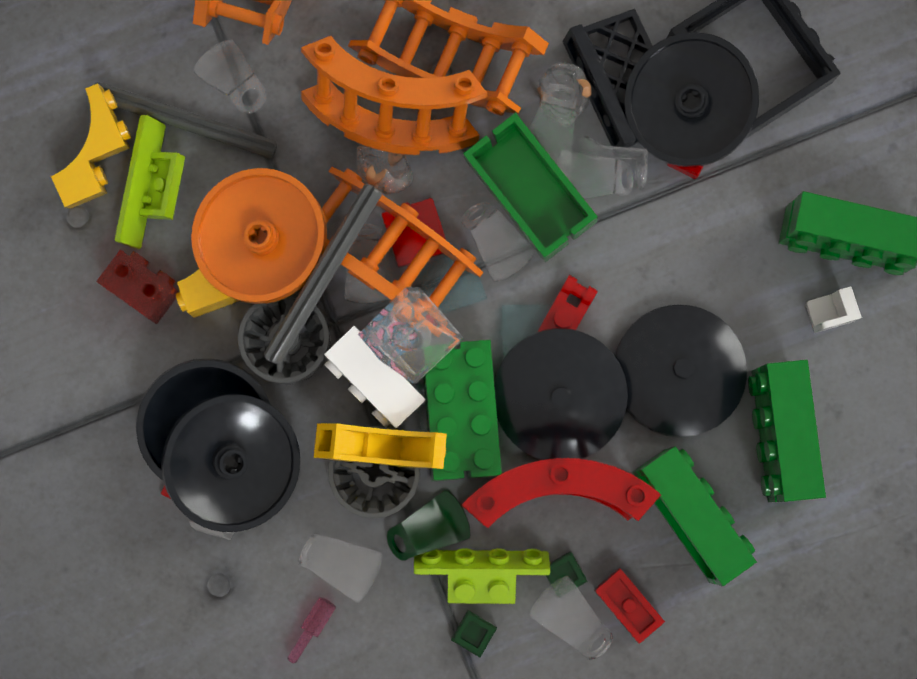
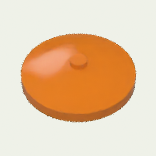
(258, 235)

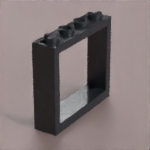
(801, 36)

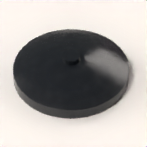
(692, 99)
(682, 370)
(177, 392)
(560, 394)
(230, 462)

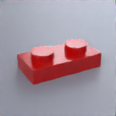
(629, 605)

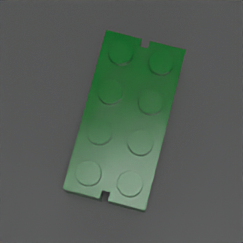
(530, 187)
(850, 232)
(463, 406)
(787, 432)
(695, 516)

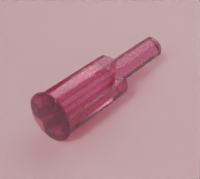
(312, 626)

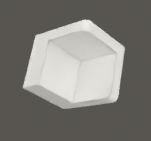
(833, 310)

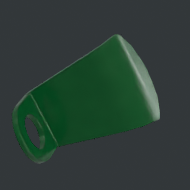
(431, 527)

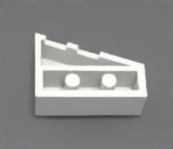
(373, 380)

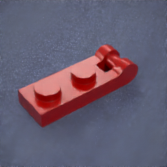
(564, 314)

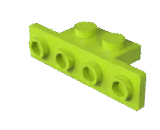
(150, 183)
(482, 574)

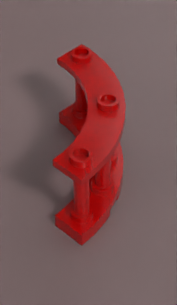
(562, 476)

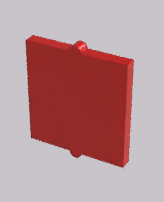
(409, 241)

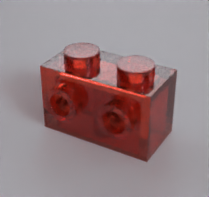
(138, 286)

